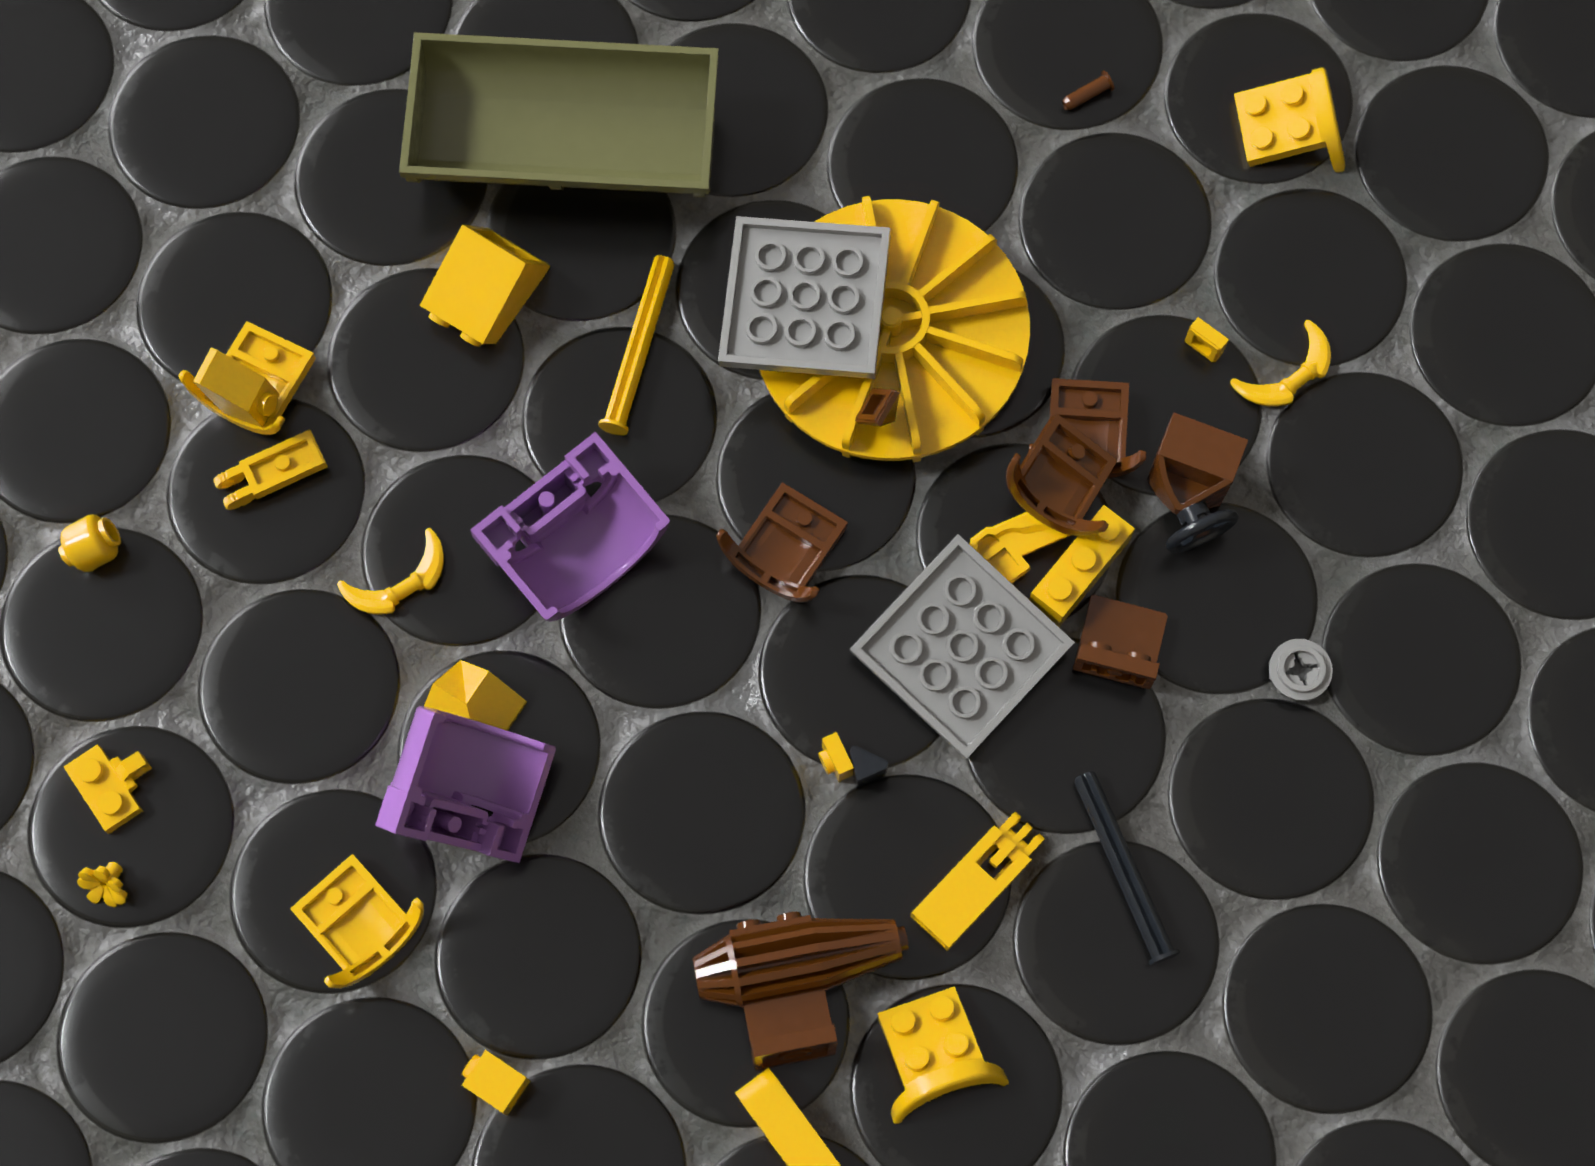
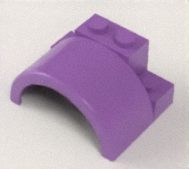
(573, 539)
(461, 764)

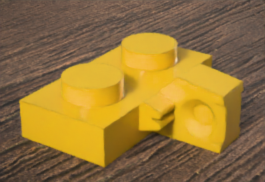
(108, 785)

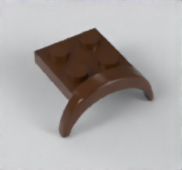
(1101, 414)
(1061, 478)
(786, 544)

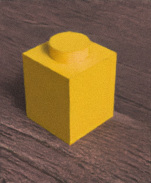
(494, 1081)

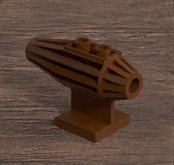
(783, 974)

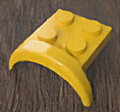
(1290, 119)
(271, 357)
(356, 921)
(934, 1050)

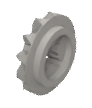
(1308, 654)

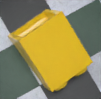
(482, 284)

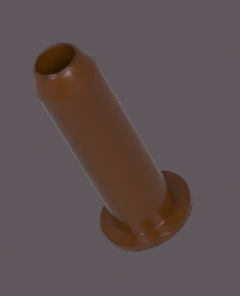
(1088, 91)

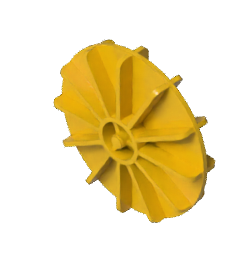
(946, 341)

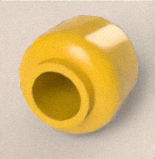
(89, 543)

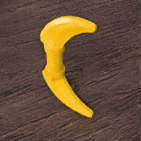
(1282, 393)
(385, 600)

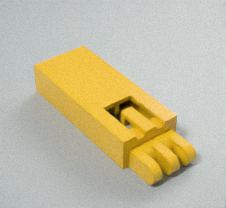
(969, 889)

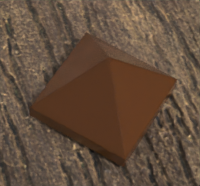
(879, 407)

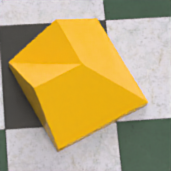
(475, 695)

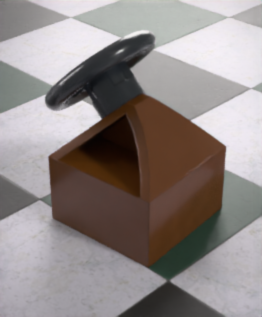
(1194, 474)

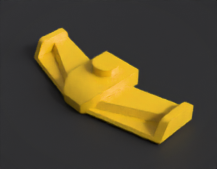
(1010, 540)

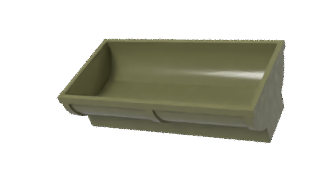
(560, 114)

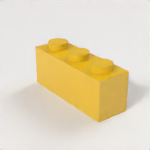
(1081, 567)

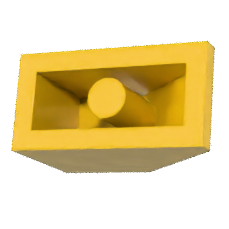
(236, 388)

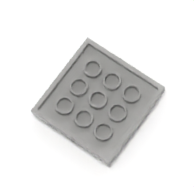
(805, 297)
(961, 646)

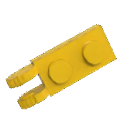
(272, 469)

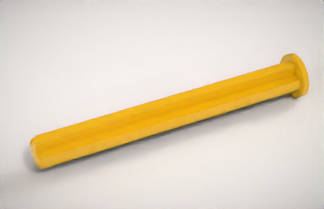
(638, 347)

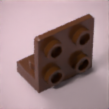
(1121, 642)

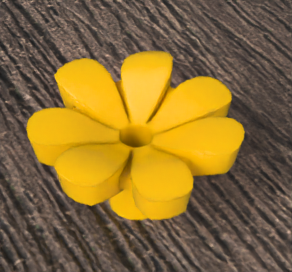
(103, 884)

